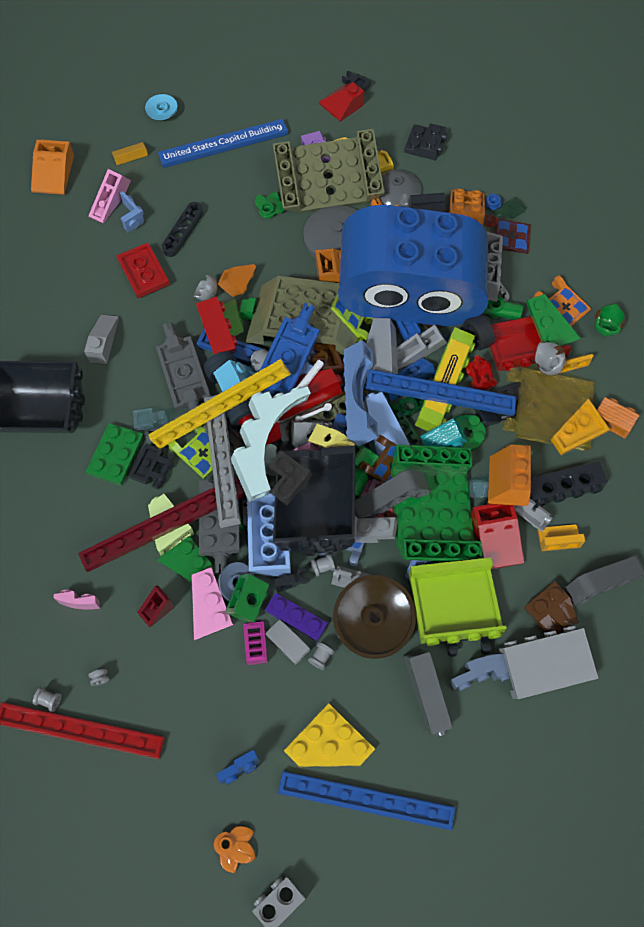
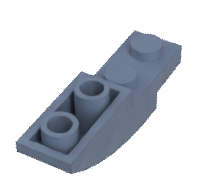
(480, 669)

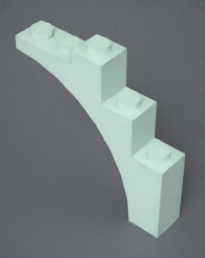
(250, 460)

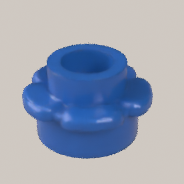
(493, 202)

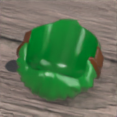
(609, 320)

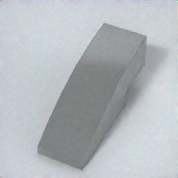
(419, 346)

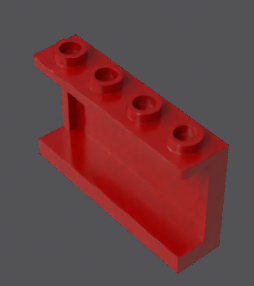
(516, 344)

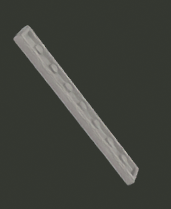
(223, 471)

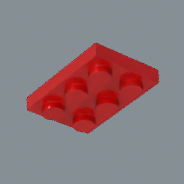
(143, 270)

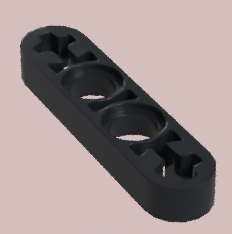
(184, 229)

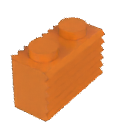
(617, 417)

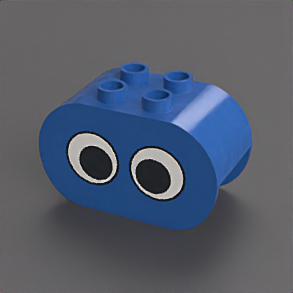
(413, 265)

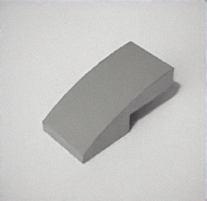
(287, 642)

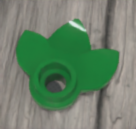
(270, 203)

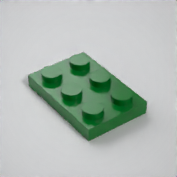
(115, 454)

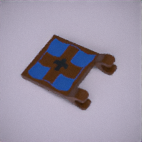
(382, 467)

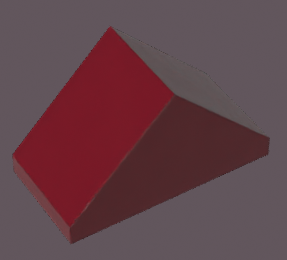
(155, 606)

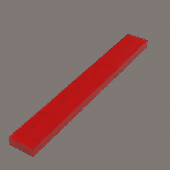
(81, 730)

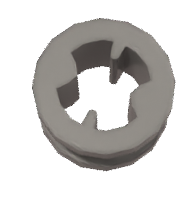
(98, 677)

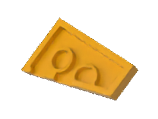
(579, 429)

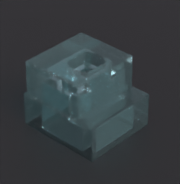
(478, 488)

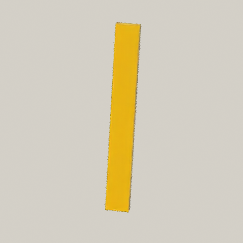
(219, 404)

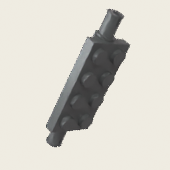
(182, 370)
(216, 540)

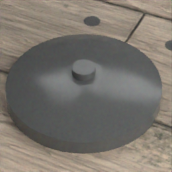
(324, 228)

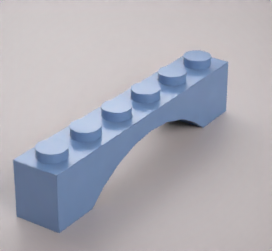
(360, 425)

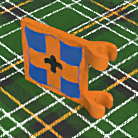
(567, 302)

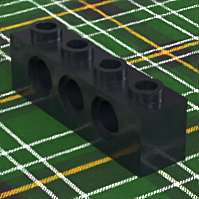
(591, 473)

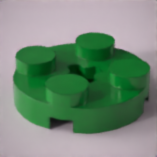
(477, 430)

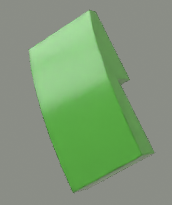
(232, 313)

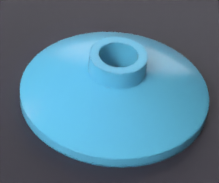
(161, 107)

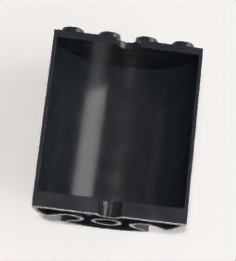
(40, 396)
(324, 508)

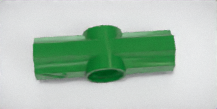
(504, 309)

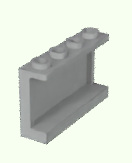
(549, 662)

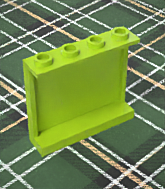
(455, 601)

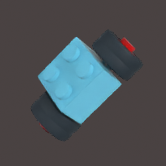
(226, 371)

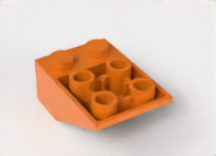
(51, 166)
(468, 204)
(328, 265)

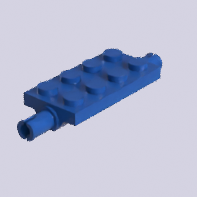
(293, 347)

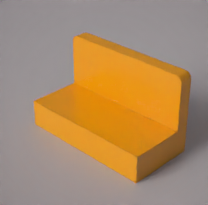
(560, 538)

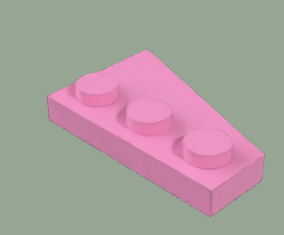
(208, 605)

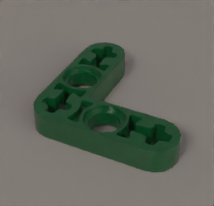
(402, 415)

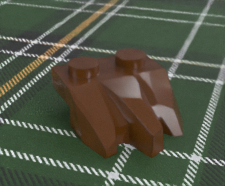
(330, 358)
(552, 610)

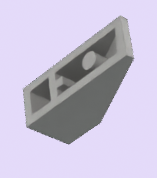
(101, 339)

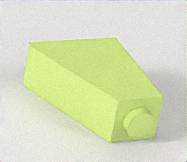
(168, 541)

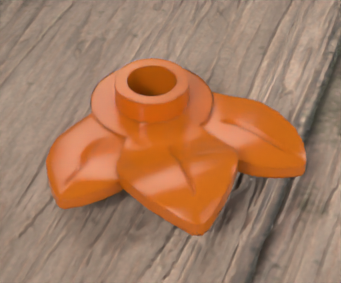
(238, 850)

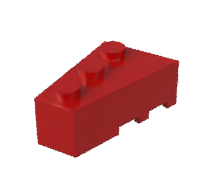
(216, 325)

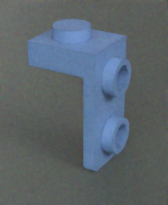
(135, 217)

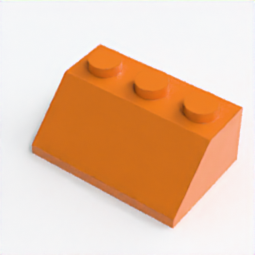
(510, 476)

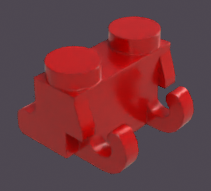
(481, 374)

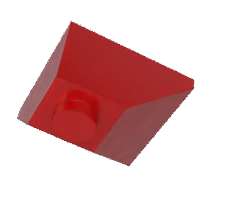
(343, 101)

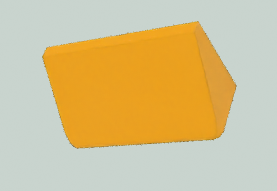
(130, 153)
(577, 362)

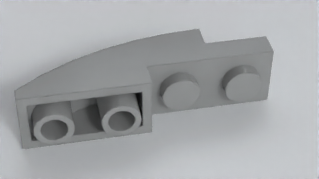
(373, 529)

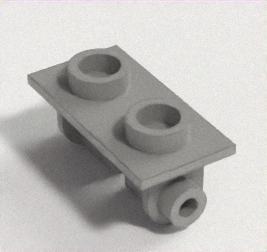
(538, 518)
(343, 576)

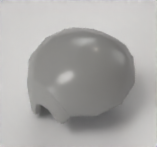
(206, 289)

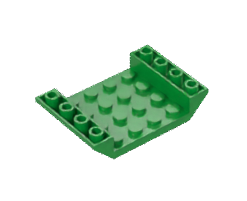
(441, 522)

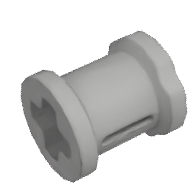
(322, 565)
(321, 656)
(47, 699)

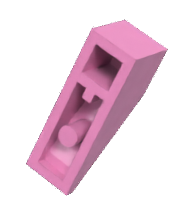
(109, 195)

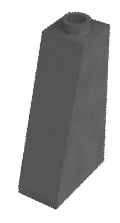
(428, 692)

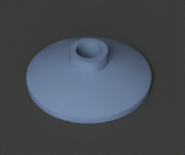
(227, 575)

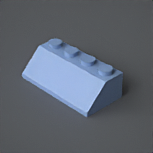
(263, 554)

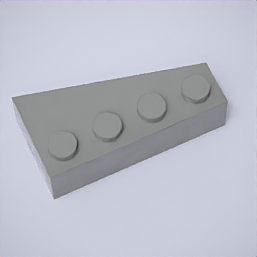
(494, 264)

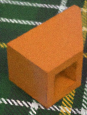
(235, 279)

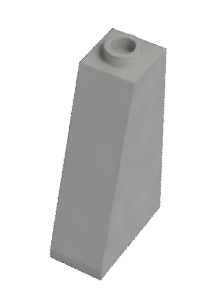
(384, 345)

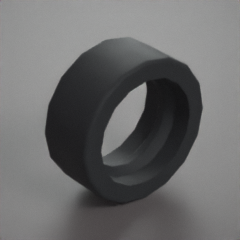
(482, 330)

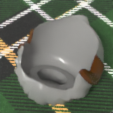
(550, 358)

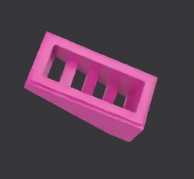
(255, 659)

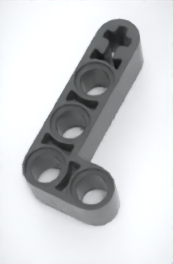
(391, 493)
(604, 579)

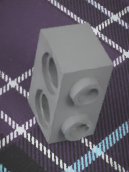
(282, 908)

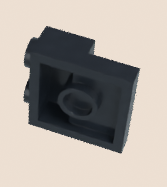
(426, 141)

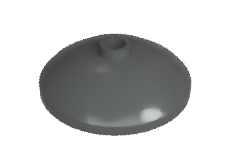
(398, 187)

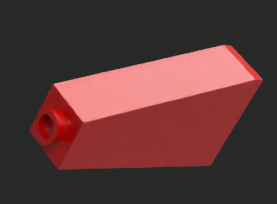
(321, 388)

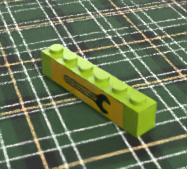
(448, 372)

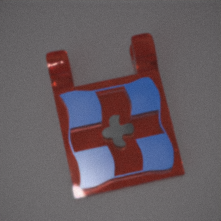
(515, 234)

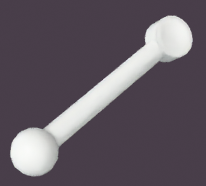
(327, 407)

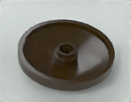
(374, 616)

